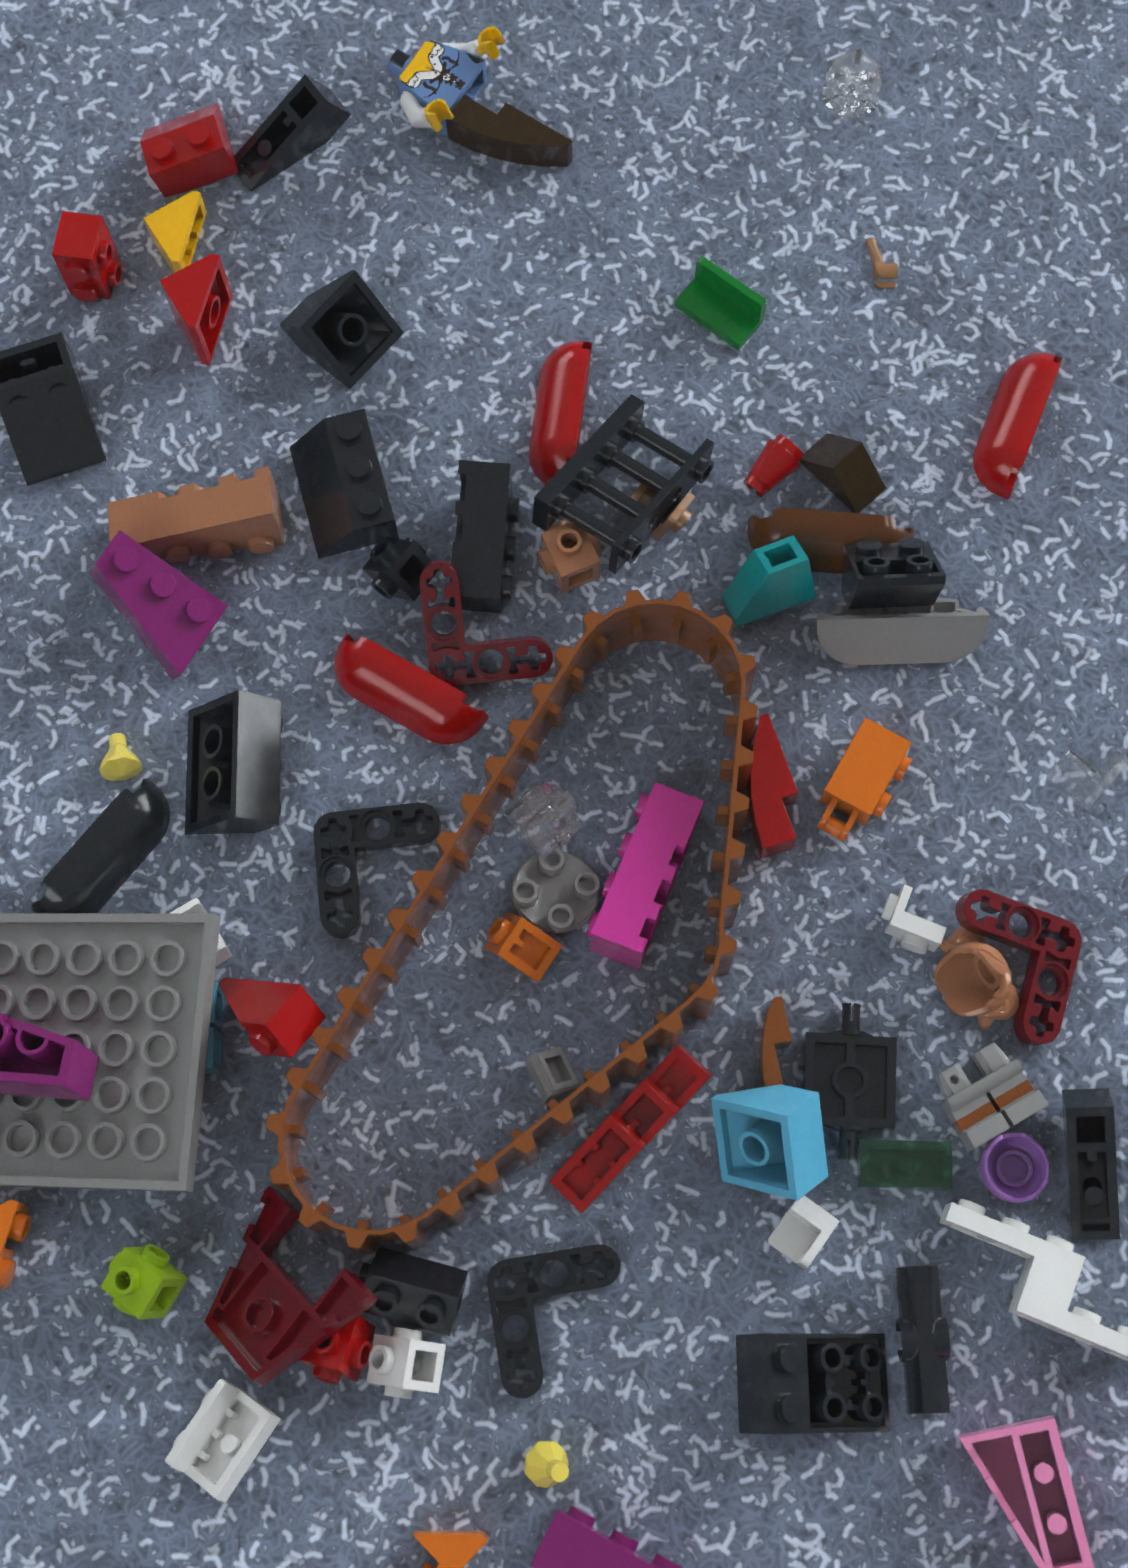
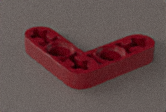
(455, 643)
(1042, 957)

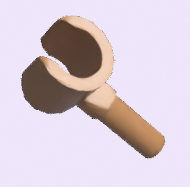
(881, 269)

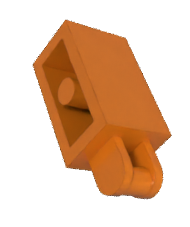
(863, 777)

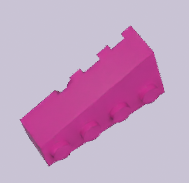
(645, 875)

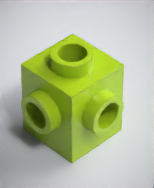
(143, 1282)

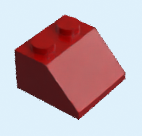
(189, 151)

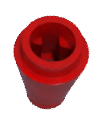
(774, 464)

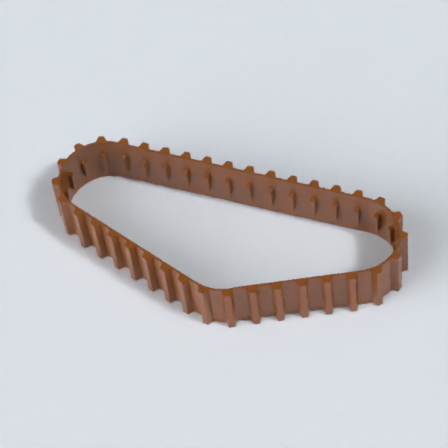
(634, 622)

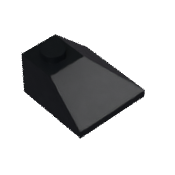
(343, 328)

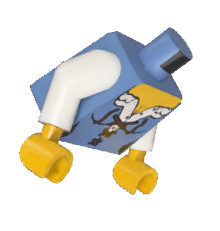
(441, 76)

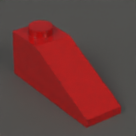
(273, 1013)

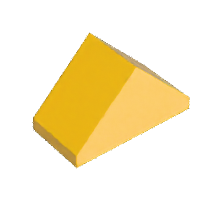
(177, 229)

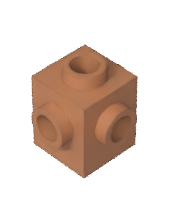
(570, 555)

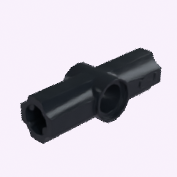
(923, 1340)

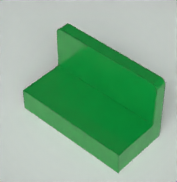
(722, 304)

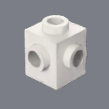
(405, 1363)

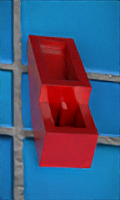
(769, 792)

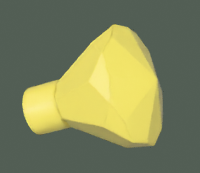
(119, 761)
(546, 1464)

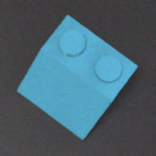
(771, 1139)

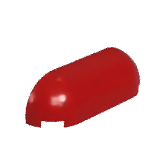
(559, 408)
(1013, 421)
(405, 692)

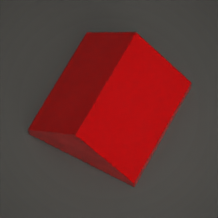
(199, 303)

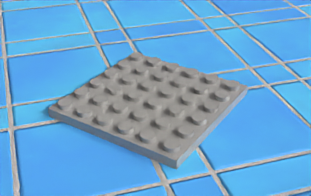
(142, 1003)

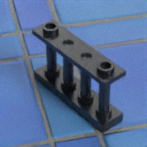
(604, 450)

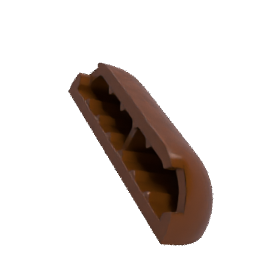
(823, 533)

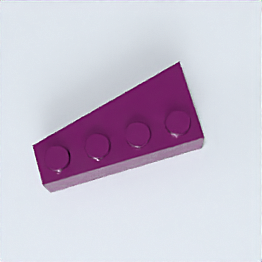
(43, 1063)

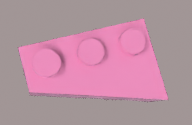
(1034, 1488)

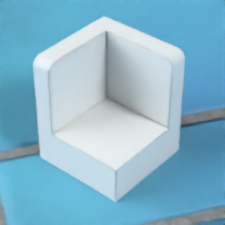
(803, 1231)

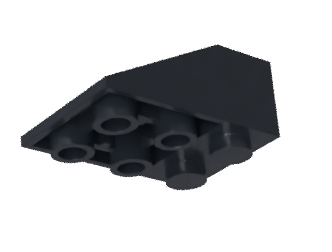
(47, 410)
(812, 1383)

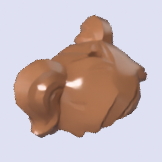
(975, 979)

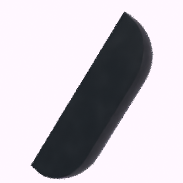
(107, 852)

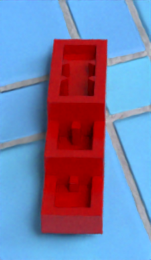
(630, 1128)

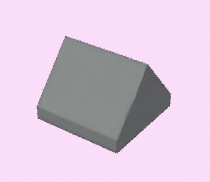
(551, 1073)

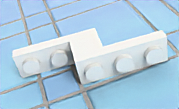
(1046, 1277)

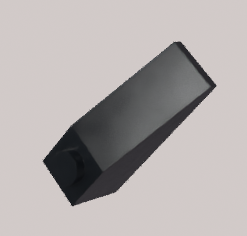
(291, 132)
(1091, 1163)

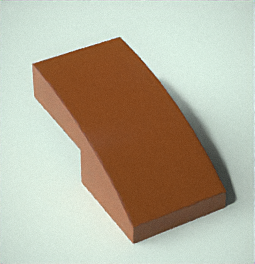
(774, 1036)

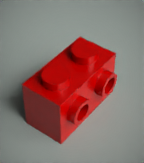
(86, 256)

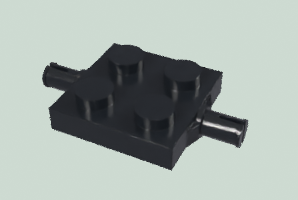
(853, 1079)

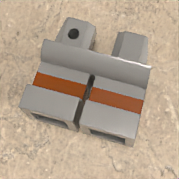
(990, 1104)

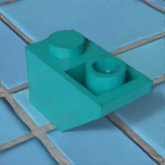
(770, 582)

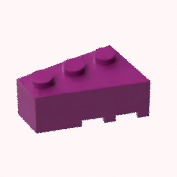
(158, 601)
(576, 1544)

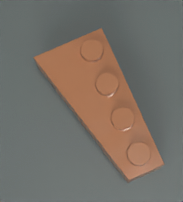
(204, 519)

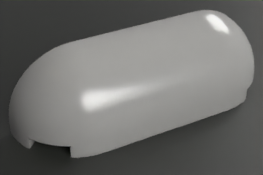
(902, 633)

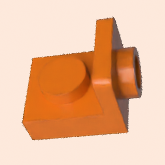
(522, 945)

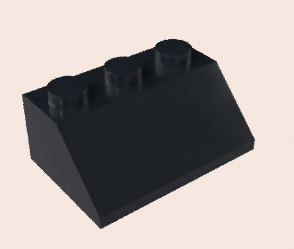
(343, 485)
(233, 765)

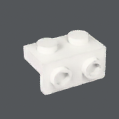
(222, 1439)

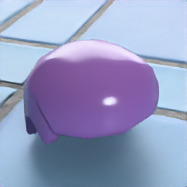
(1014, 1167)

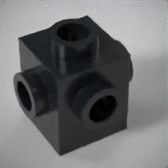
(397, 568)

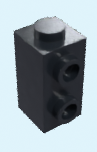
(414, 1290)

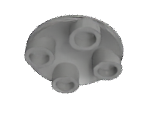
(556, 891)

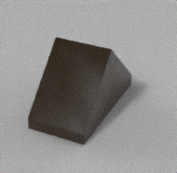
(844, 470)

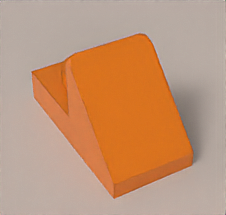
(451, 1548)

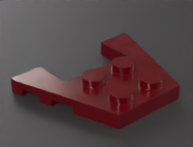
(265, 1313)

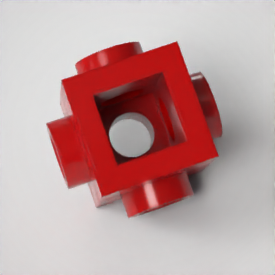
(342, 1353)

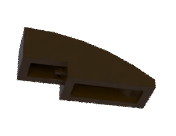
(508, 135)

